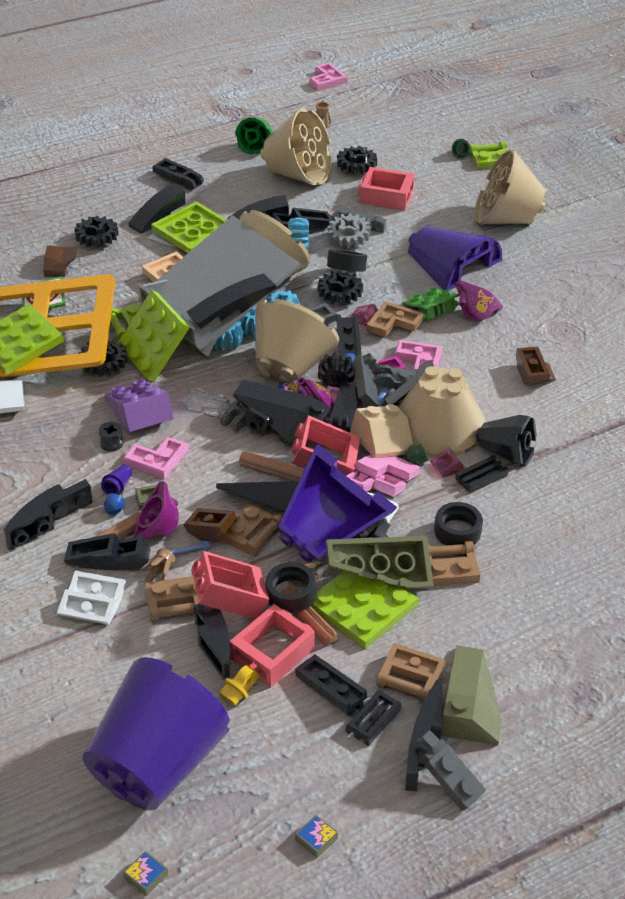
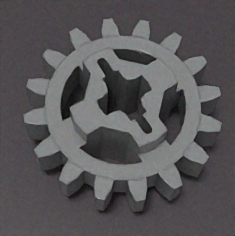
(349, 230)

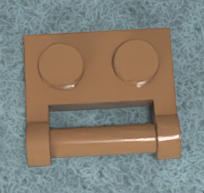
(248, 524)
(454, 570)
(171, 597)
(413, 665)

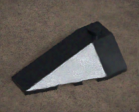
(283, 408)
(270, 493)

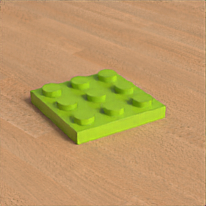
(188, 226)
(153, 335)
(25, 337)
(363, 606)

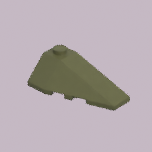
(386, 559)
(471, 702)

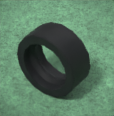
(347, 260)
(458, 511)
(286, 572)

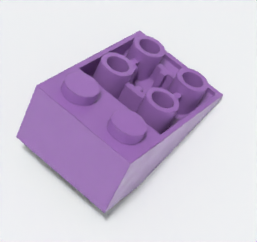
(140, 405)

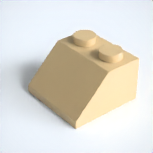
(382, 430)

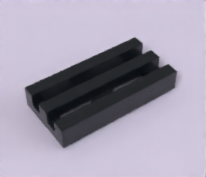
(479, 472)
(352, 726)

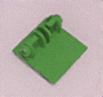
(433, 302)

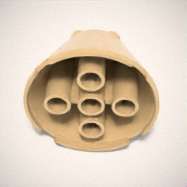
(299, 148)
(511, 193)
(277, 235)
(290, 339)
(442, 412)

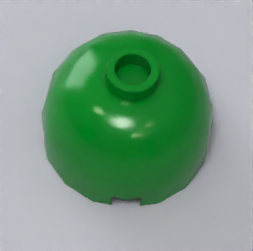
(252, 134)

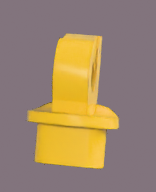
(237, 688)

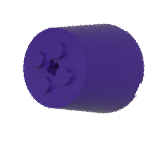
(154, 733)

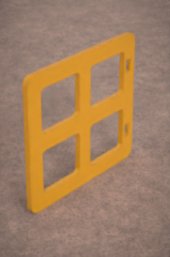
(97, 320)

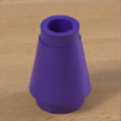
(116, 480)

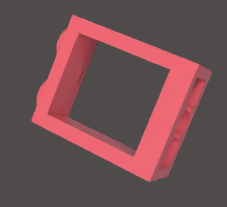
(384, 196)
(328, 436)
(246, 601)
(272, 670)

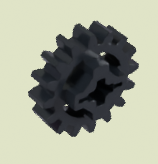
(356, 160)
(96, 231)
(340, 287)
(115, 358)

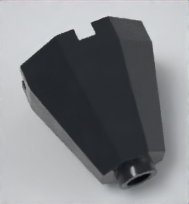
(509, 438)

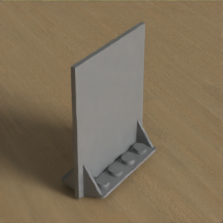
(217, 262)

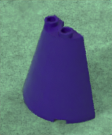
(446, 251)
(328, 508)

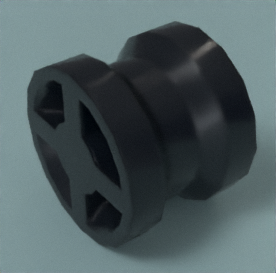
(111, 436)

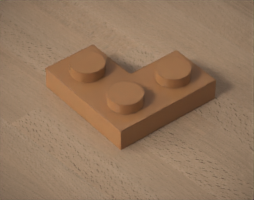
(393, 315)

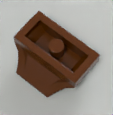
(57, 260)
(532, 365)
(210, 523)

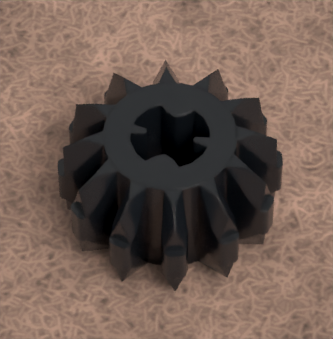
(336, 370)

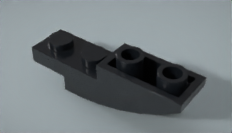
(39, 513)

